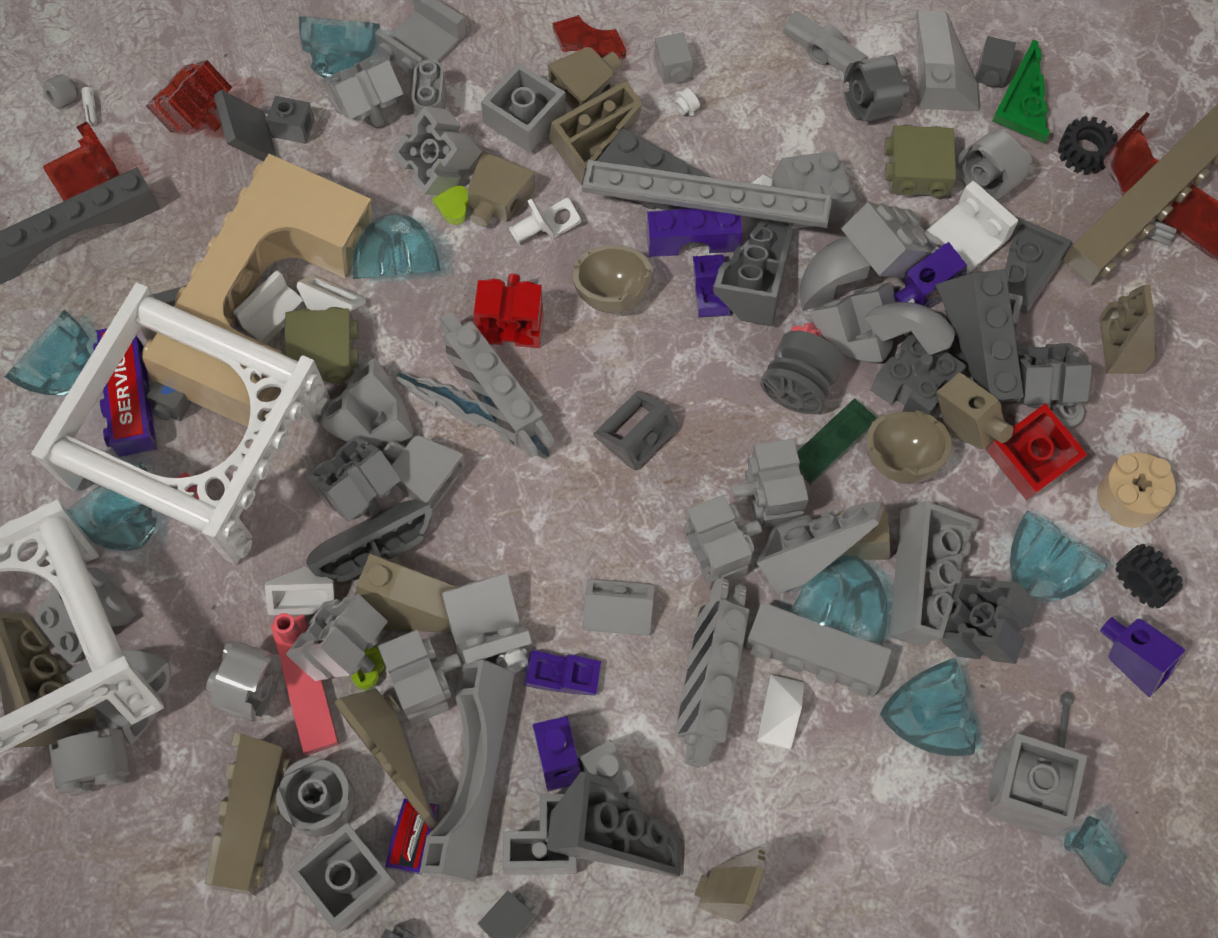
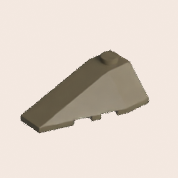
(32, 672)
(732, 885)

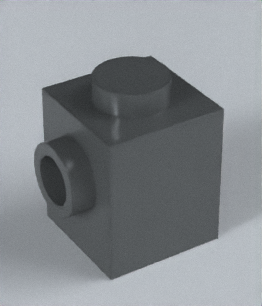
(290, 119)

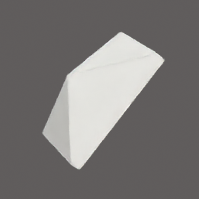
(321, 295)
(298, 593)
(781, 712)

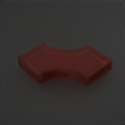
(576, 35)

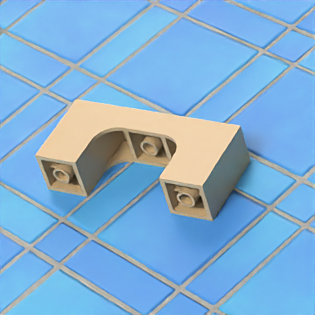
(276, 218)

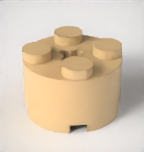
(1136, 489)

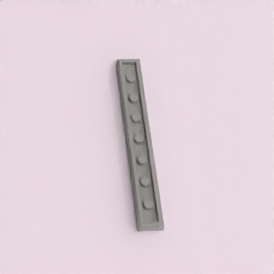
(707, 193)

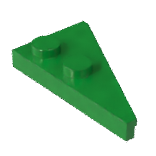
(1024, 103)

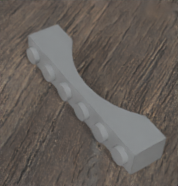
(456, 843)

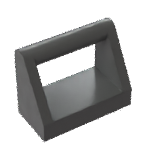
(645, 436)

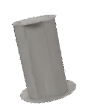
(1162, 233)

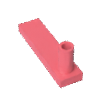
(306, 695)

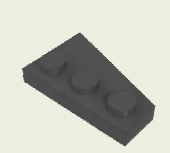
(1033, 260)

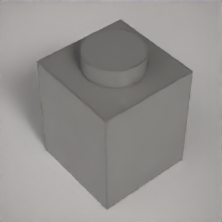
(673, 58)

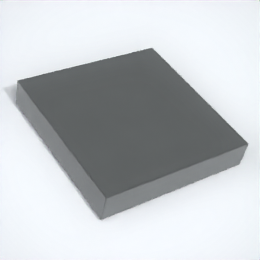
(244, 126)

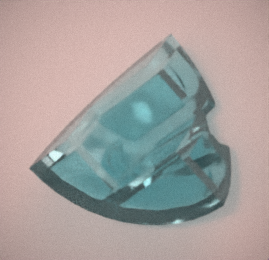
(336, 43)
(394, 247)
(53, 359)
(114, 519)
(1050, 562)
(847, 598)
(933, 711)

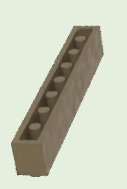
(1146, 201)

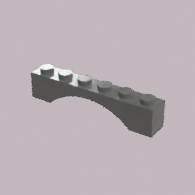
(114, 201)

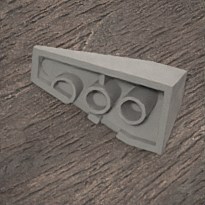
(943, 70)
(806, 546)

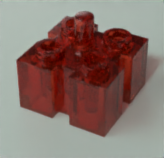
(189, 97)

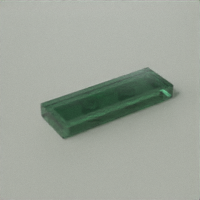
(834, 440)

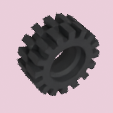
(1092, 132)
(1149, 576)

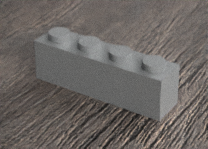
(818, 649)

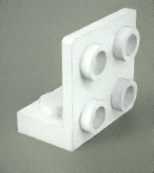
(975, 226)

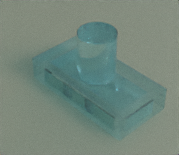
(1096, 850)

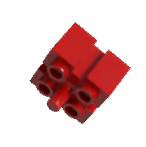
(509, 311)

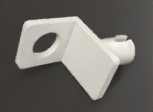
(545, 221)

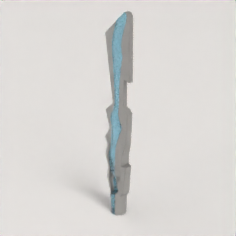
(458, 405)

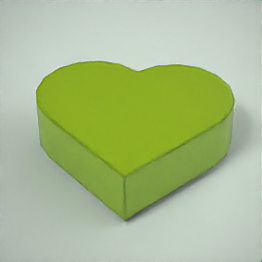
(453, 204)
(370, 680)

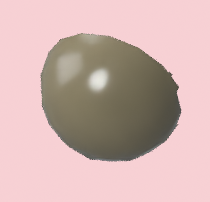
(612, 277)
(908, 446)

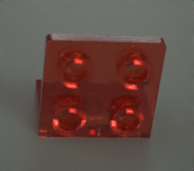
(82, 167)

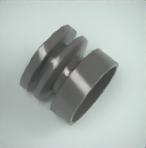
(802, 372)

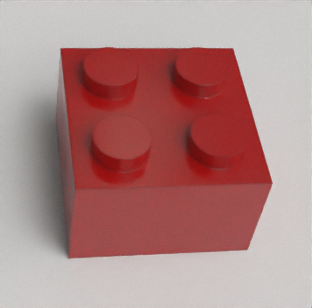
(1036, 452)

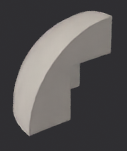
(831, 266)
(906, 317)
(844, 323)
(368, 409)
(152, 669)

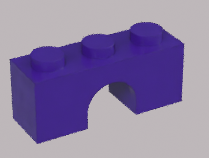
(674, 228)

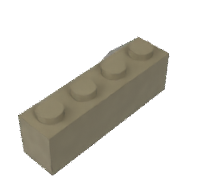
(247, 816)

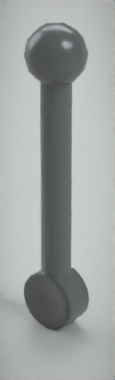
(1067, 700)

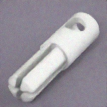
(89, 105)

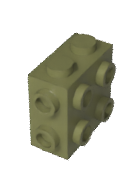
(920, 160)
(325, 338)

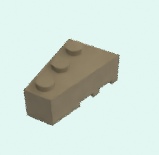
(593, 126)

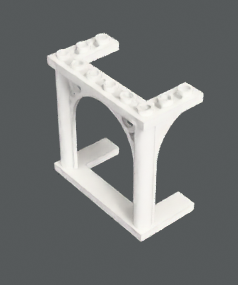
(217, 520)
(111, 672)

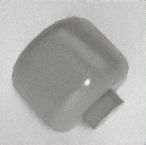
(60, 91)

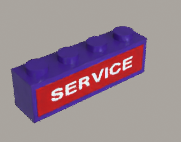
(125, 404)

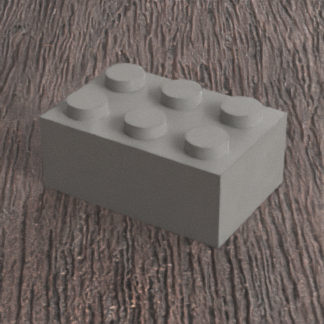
(889, 238)

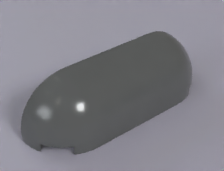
(383, 534)

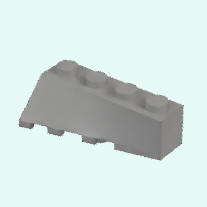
(927, 570)

